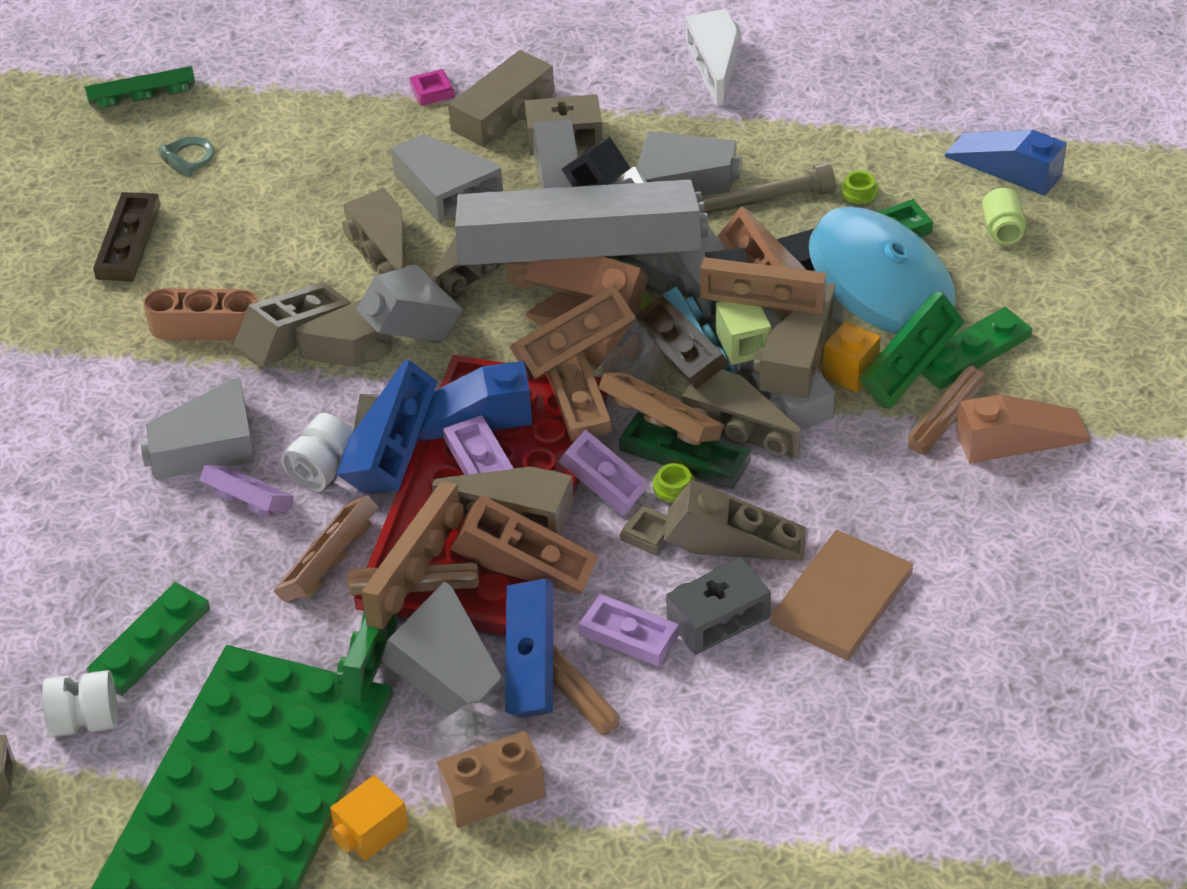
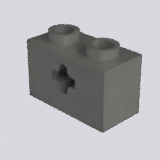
(718, 605)

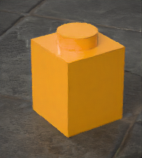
(849, 355)
(368, 818)

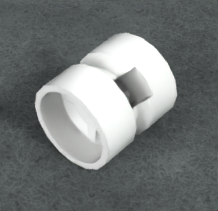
(317, 452)
(80, 703)

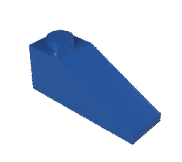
(1016, 156)
(492, 391)
(388, 432)

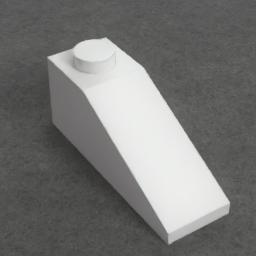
(713, 45)

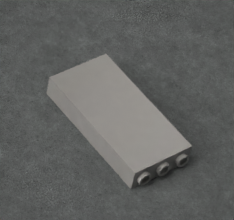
(579, 222)

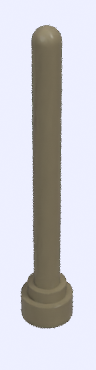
(819, 179)

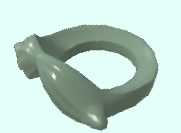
(169, 152)

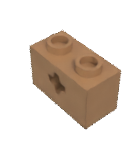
(491, 779)

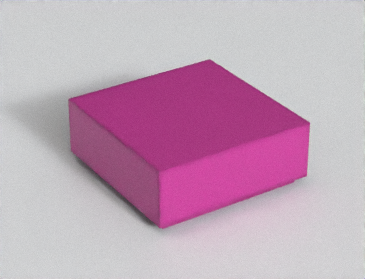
(431, 87)

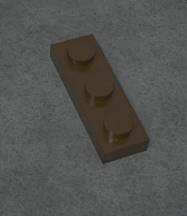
(127, 236)
(682, 342)

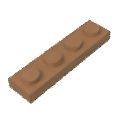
(412, 555)

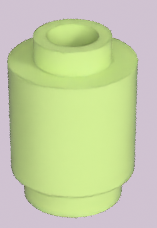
(1004, 215)

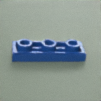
(529, 648)

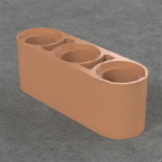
(196, 313)

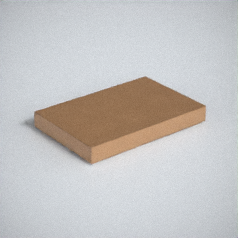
(841, 594)

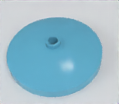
(877, 266)

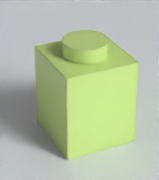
(741, 330)

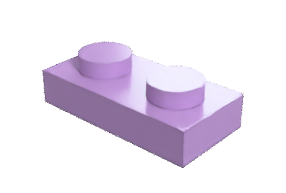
(475, 447)
(604, 472)
(233, 484)
(629, 630)

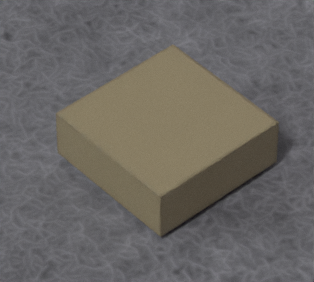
(645, 530)

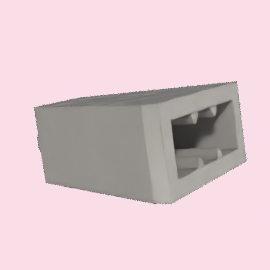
(553, 150)
(703, 160)
(440, 171)
(409, 305)
(200, 433)
(443, 654)

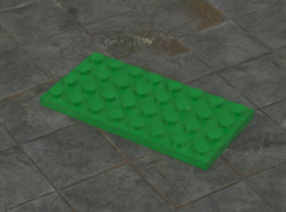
(247, 780)

